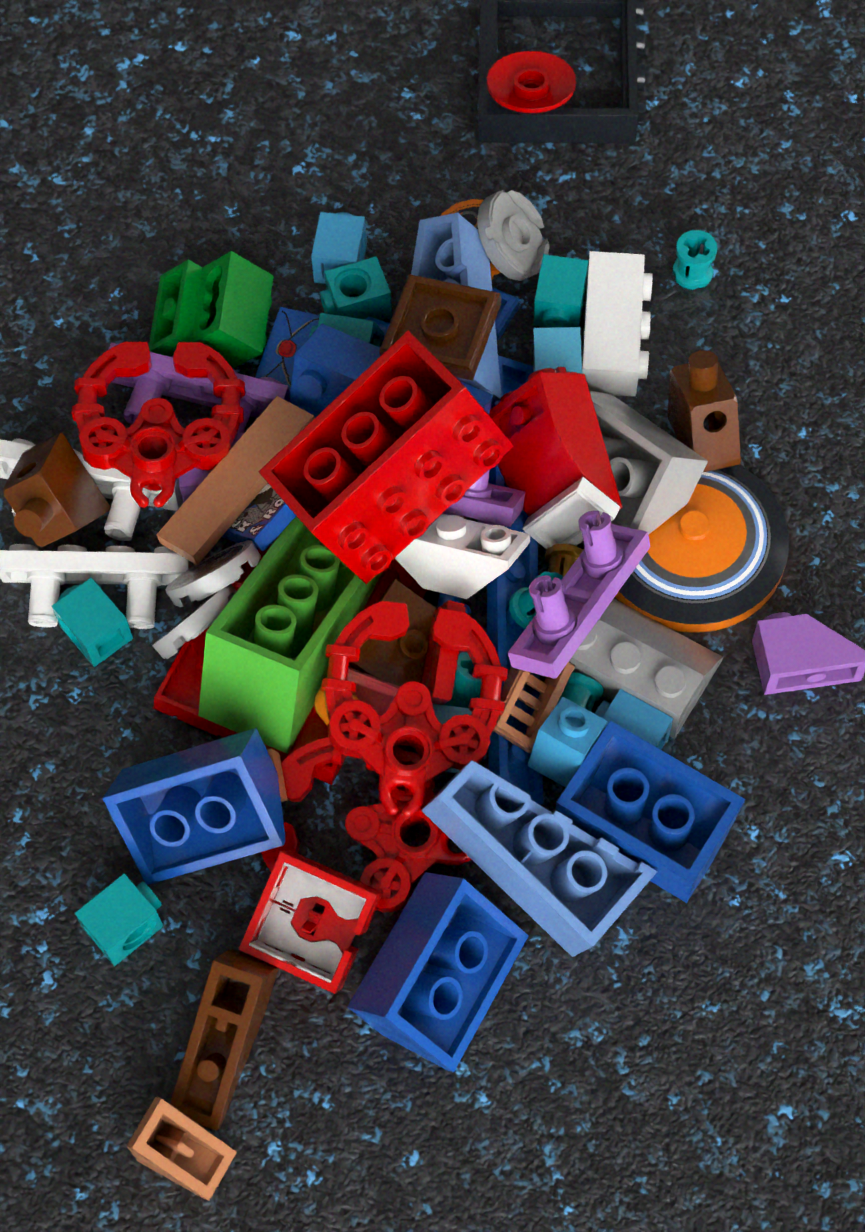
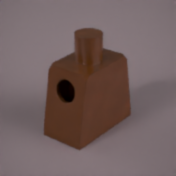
(703, 391)
(52, 492)

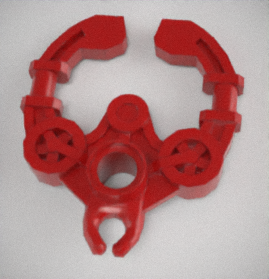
(156, 445)
(411, 720)
(372, 827)

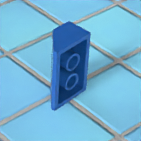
(198, 807)
(651, 808)
(439, 970)

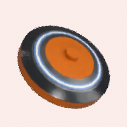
(713, 556)

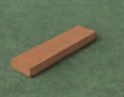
(232, 482)

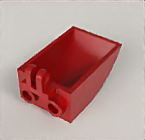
(552, 438)

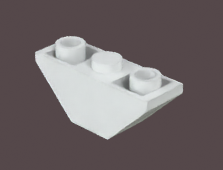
(461, 555)

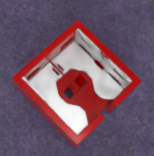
(287, 917)

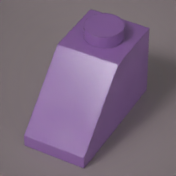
(803, 654)

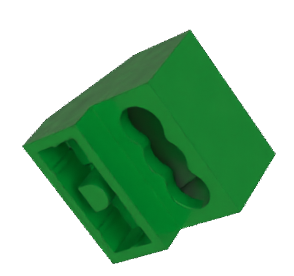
(213, 305)

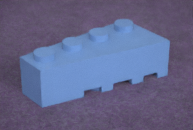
(452, 252)
(538, 857)

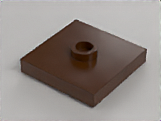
(447, 320)
(404, 657)

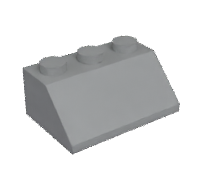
(648, 465)
(646, 661)

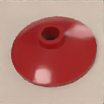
(531, 81)

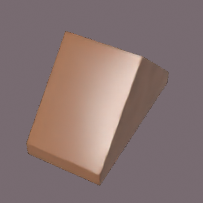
(180, 1149)

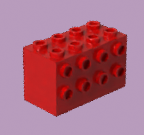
(386, 458)

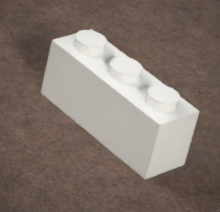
(616, 323)

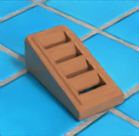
(550, 693)

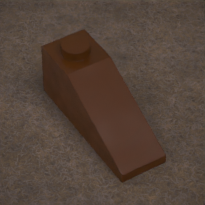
(223, 1036)

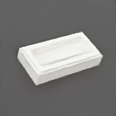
(559, 518)

